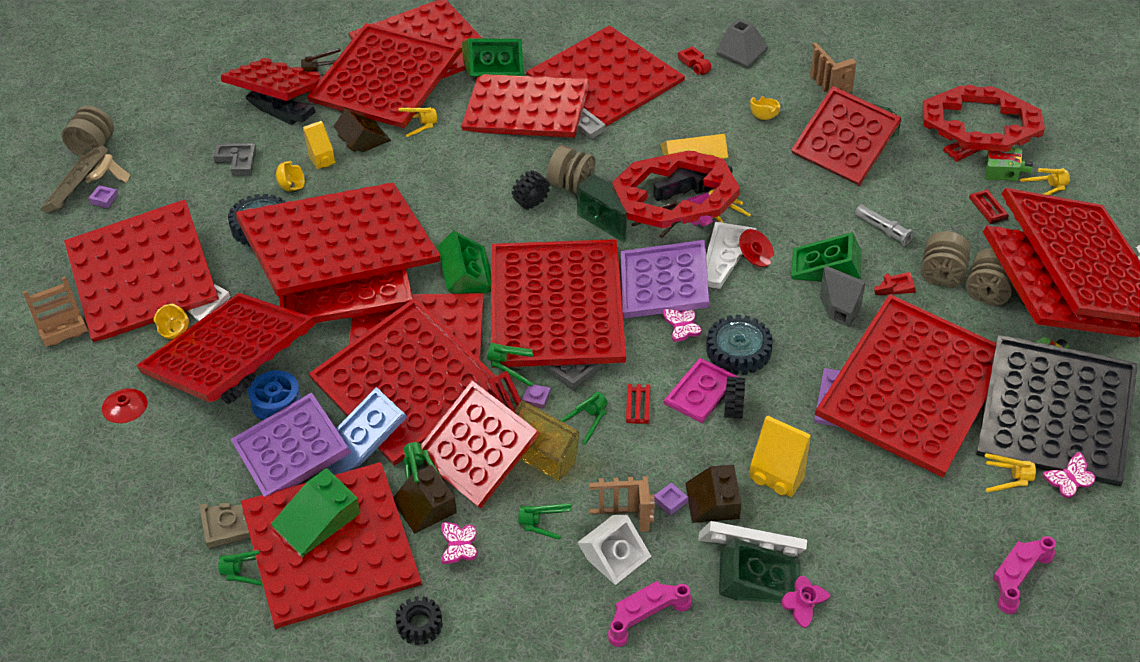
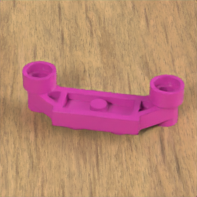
(1017, 567)
(643, 605)

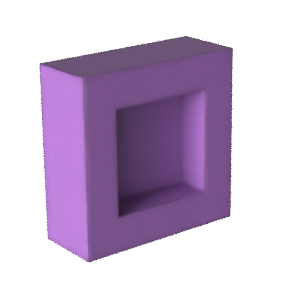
(103, 196)
(537, 395)
(670, 499)

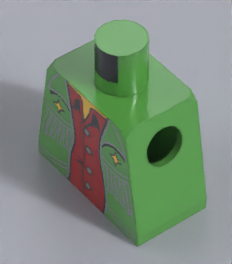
(1006, 165)

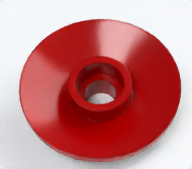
(756, 247)
(127, 411)

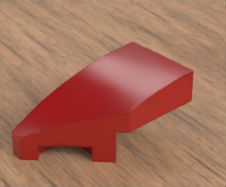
(896, 284)

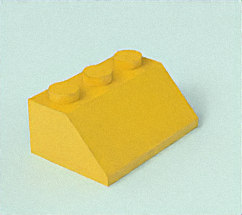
(707, 145)

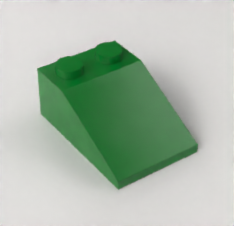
(836, 252)
(316, 512)

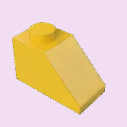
(318, 145)

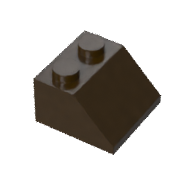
(359, 131)
(714, 495)
(426, 501)

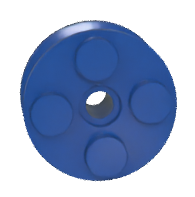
(272, 393)

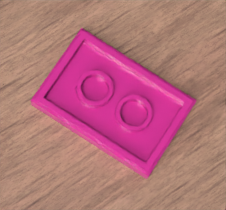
(699, 390)

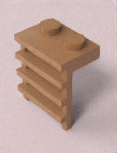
(831, 74)
(60, 324)
(638, 499)

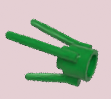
(499, 353)
(593, 405)
(414, 457)
(531, 515)
(231, 564)

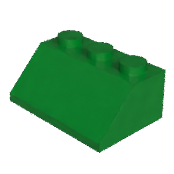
(493, 56)
(464, 265)

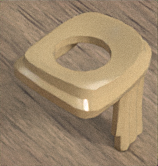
(106, 162)

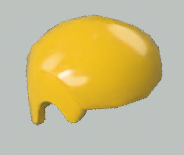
(764, 108)
(290, 173)
(171, 317)

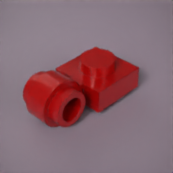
(695, 58)

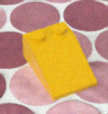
(780, 457)

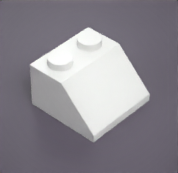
(615, 548)

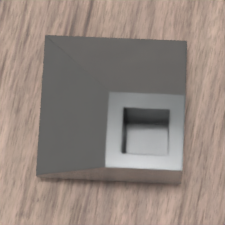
(742, 43)
(841, 295)

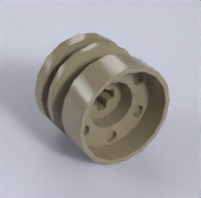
(87, 130)
(569, 168)
(945, 259)
(988, 279)

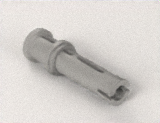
(891, 229)

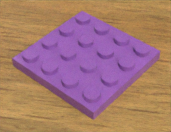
(664, 279)
(290, 446)

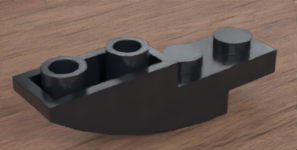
(286, 111)
(681, 182)

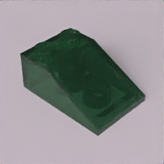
(601, 207)
(756, 573)

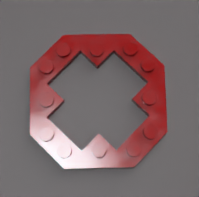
(1030, 116)
(718, 177)

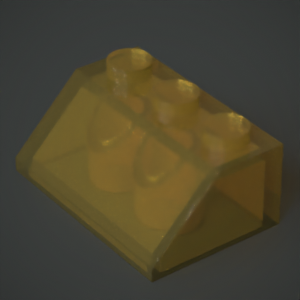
(554, 448)

